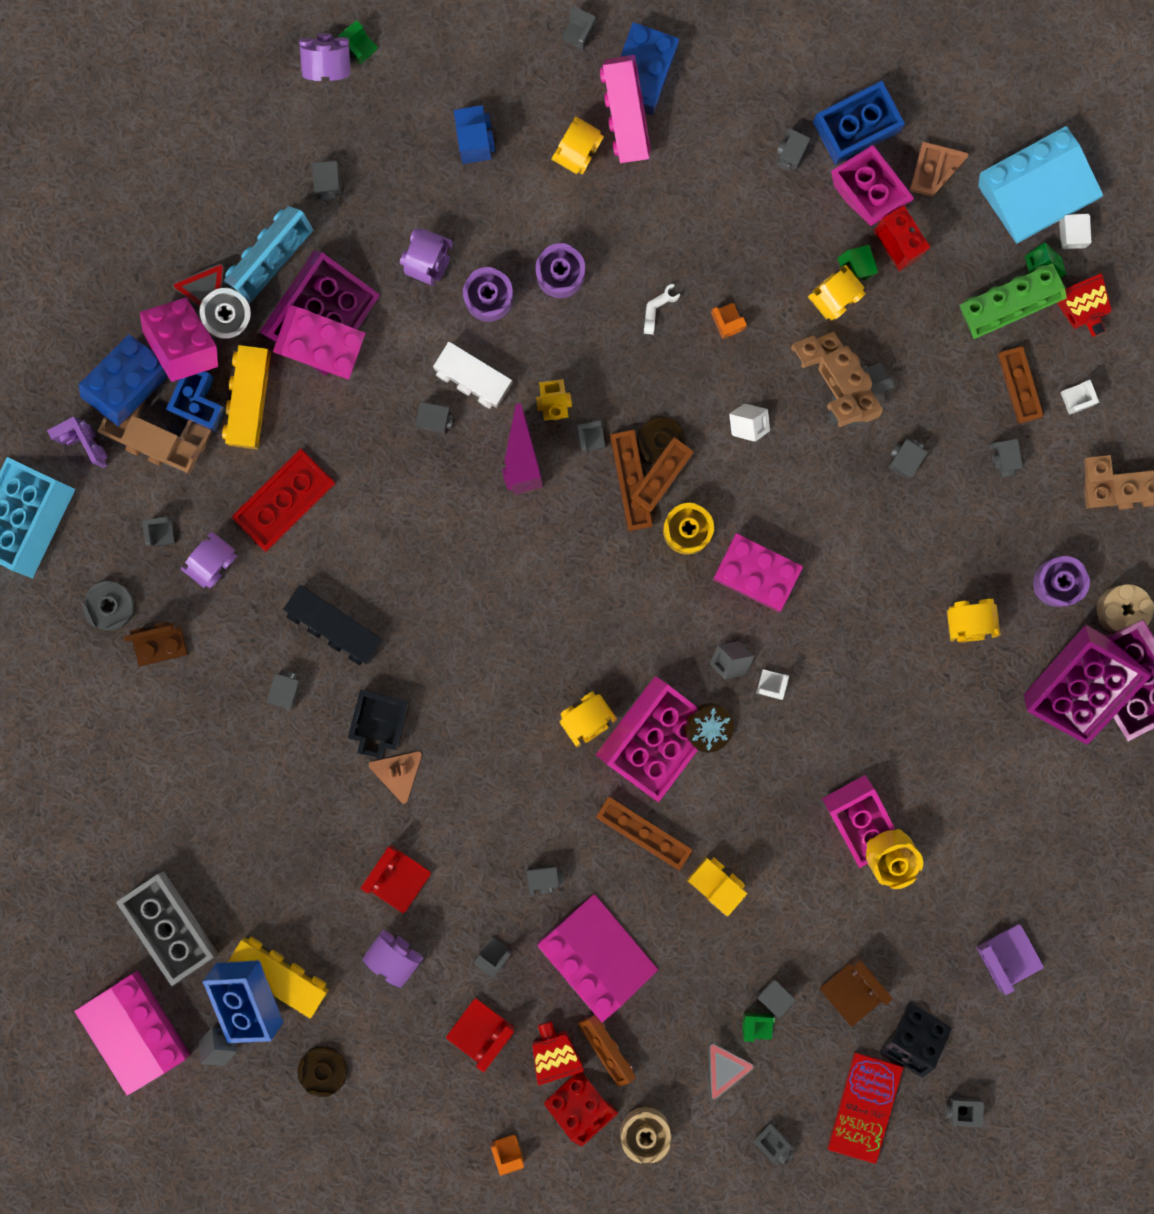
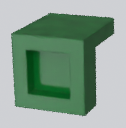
(360, 44)
(1044, 256)
(860, 261)
(757, 1026)

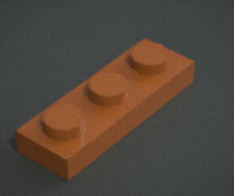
(1020, 385)
(661, 474)
(607, 1050)

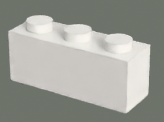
(472, 376)

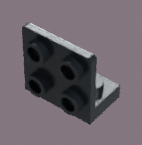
(917, 1041)

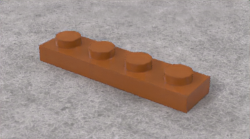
(629, 478)
(644, 833)

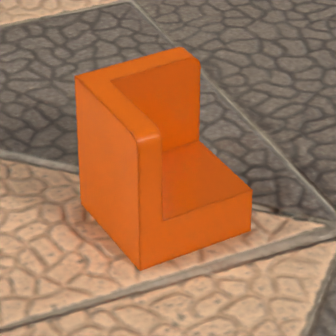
(728, 320)
(507, 1154)

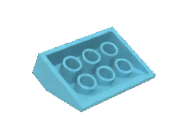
(1040, 185)
(269, 253)
(28, 515)

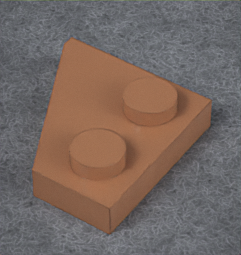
(934, 168)

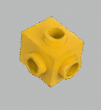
(553, 400)

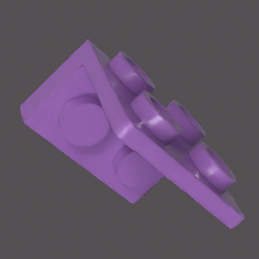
(75, 430)
(1009, 958)

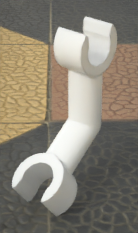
(655, 303)

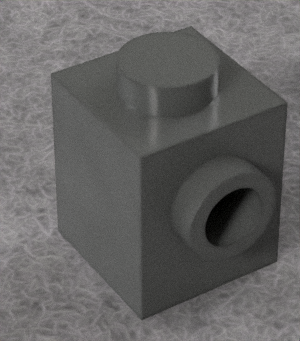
(907, 458)

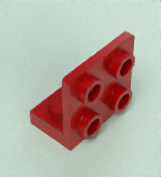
(396, 879)
(480, 1033)
(580, 1109)

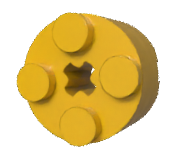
(576, 145)
(836, 293)
(697, 518)
(973, 621)
(587, 719)
(894, 859)

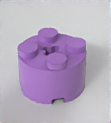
(325, 57)
(426, 256)
(572, 264)
(500, 288)
(208, 560)
(1072, 573)
(392, 958)

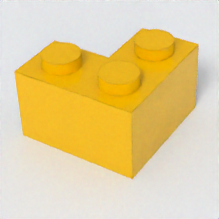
(718, 887)

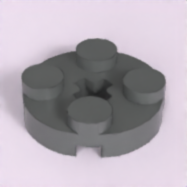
(114, 593)

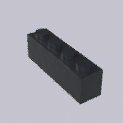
(332, 624)

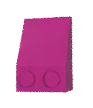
(870, 186)
(858, 816)

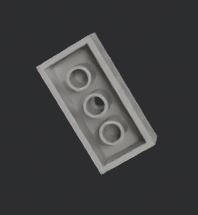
(174, 951)

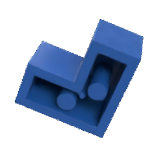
(473, 137)
(191, 403)

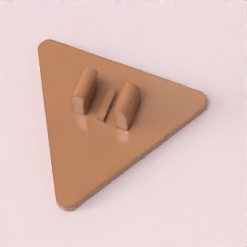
(398, 773)

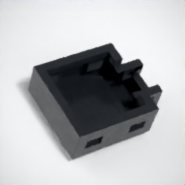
(378, 719)

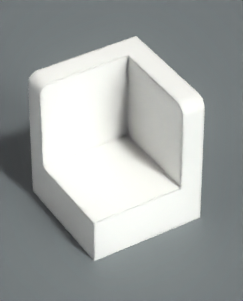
(1075, 231)
(1079, 397)
(749, 422)
(772, 684)

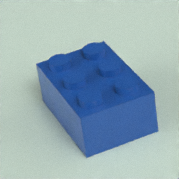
(654, 58)
(858, 122)
(122, 380)
(243, 1001)

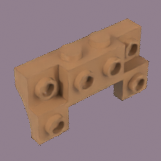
(844, 377)
(158, 443)
(1119, 490)

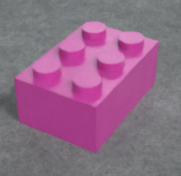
(179, 339)
(319, 342)
(757, 572)

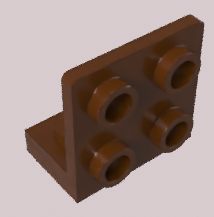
(158, 644)
(854, 991)

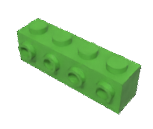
(1013, 300)

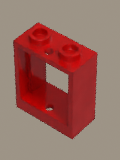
(898, 241)

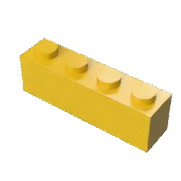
(247, 397)
(285, 980)

